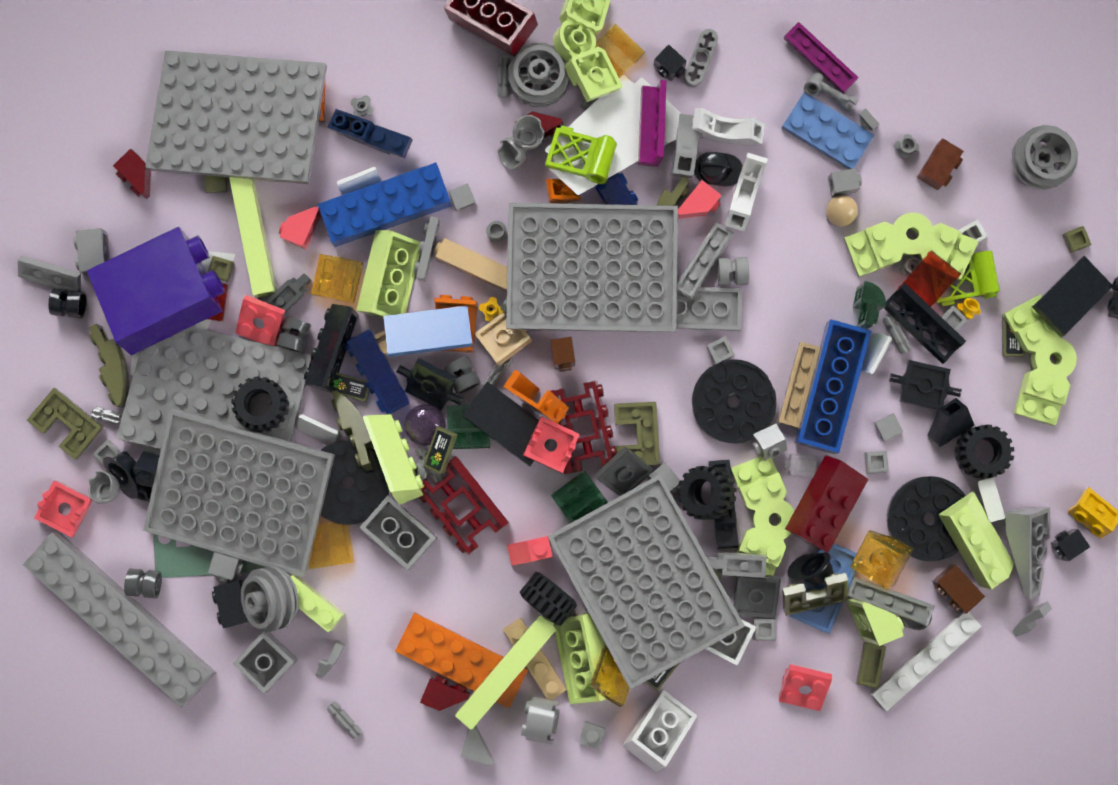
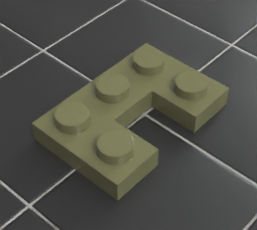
(60, 407)
(645, 417)
(797, 600)

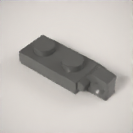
(289, 293)

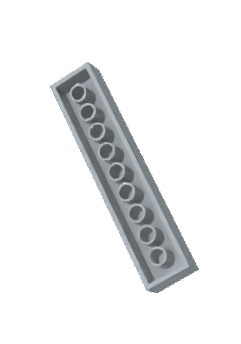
(119, 618)

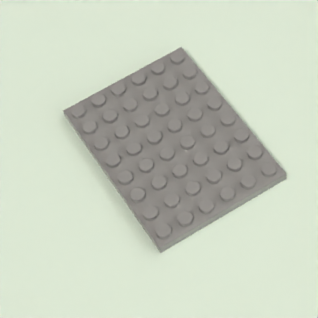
(236, 117)
(592, 267)
(198, 376)
(238, 492)
(645, 581)

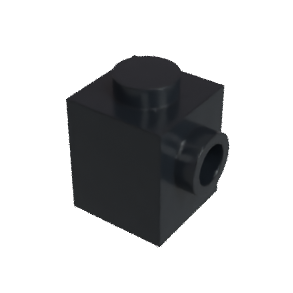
(670, 63)
(1069, 544)

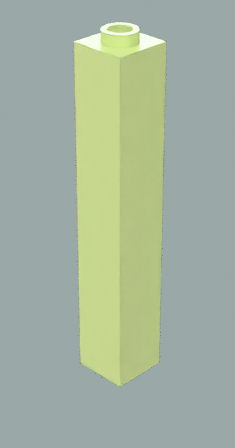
(253, 237)
(505, 672)

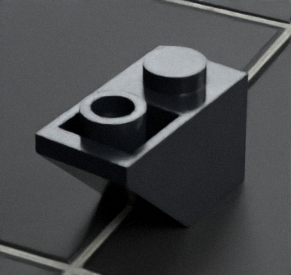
(950, 422)
(144, 474)

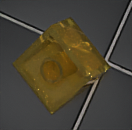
(881, 558)

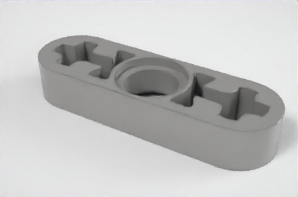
(711, 46)

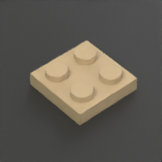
(502, 342)

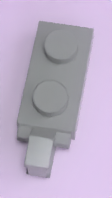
(739, 564)

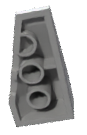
(1026, 537)

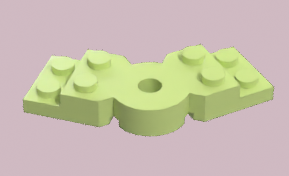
(576, 44)
(886, 243)
(1046, 385)
(764, 494)

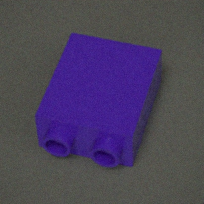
(156, 290)

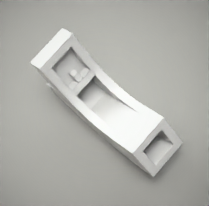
(728, 130)
(745, 192)

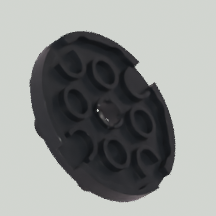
(733, 379)
(356, 503)
(907, 515)

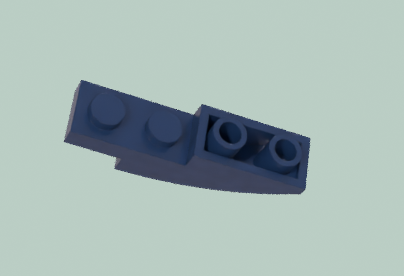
(369, 134)

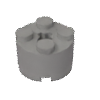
(541, 720)

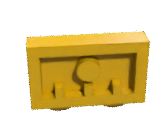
(1095, 513)

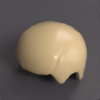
(841, 210)

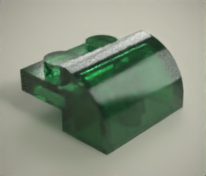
(870, 301)
(468, 435)
(579, 497)

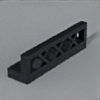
(925, 320)

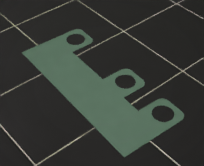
(187, 561)

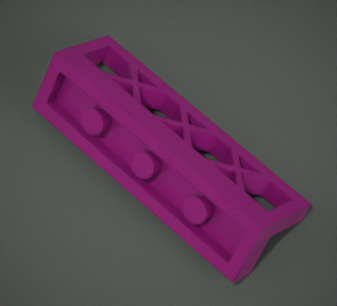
(652, 124)

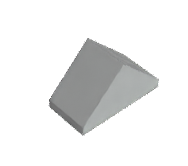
(476, 748)

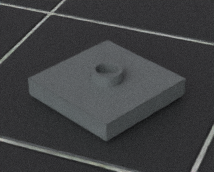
(624, 472)
(757, 596)

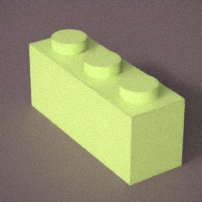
(316, 605)

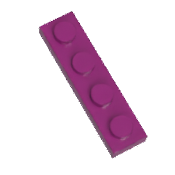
(821, 57)

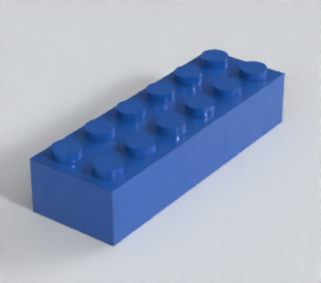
(384, 204)
(833, 386)

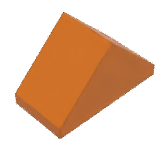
(559, 192)

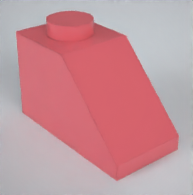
(700, 202)
(300, 227)
(529, 550)

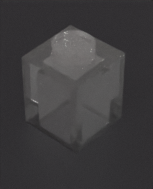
(801, 465)

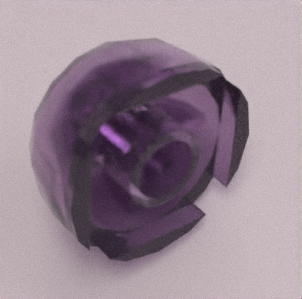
(422, 423)

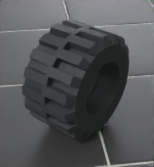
(247, 392)
(1001, 447)
(691, 492)
(548, 598)

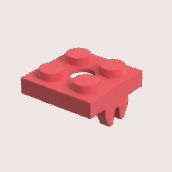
(271, 315)
(565, 440)
(49, 508)
(798, 676)

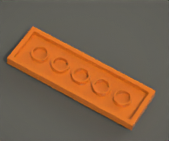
(453, 656)

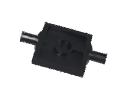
(430, 384)
(925, 385)

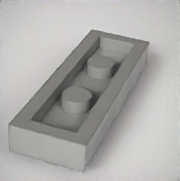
(426, 248)
(48, 274)

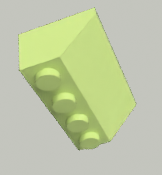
(388, 274)
(394, 458)
(977, 541)
(875, 623)
(579, 653)

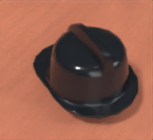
(718, 168)
(122, 468)
(811, 568)

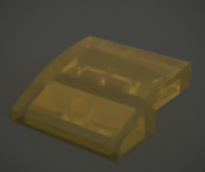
(620, 49)
(337, 278)
(331, 546)
(609, 680)

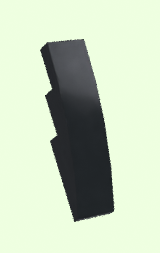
(725, 526)

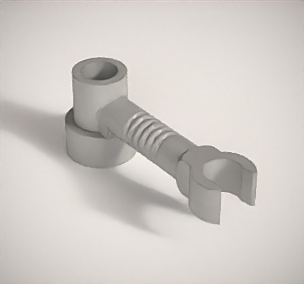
(815, 84)

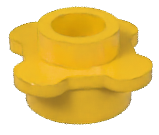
(492, 303)
(969, 308)

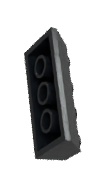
(331, 347)

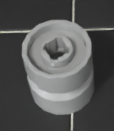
(733, 271)

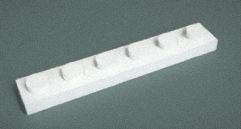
(925, 660)

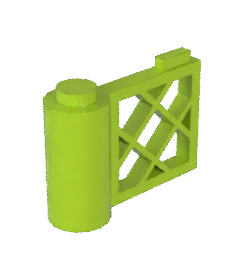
(598, 159)
(983, 279)

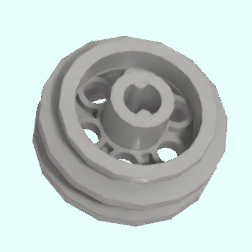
(538, 54)
(1028, 166)
(269, 598)

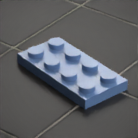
(827, 131)

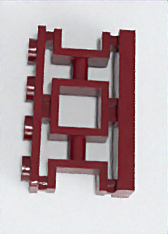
(599, 423)
(476, 494)

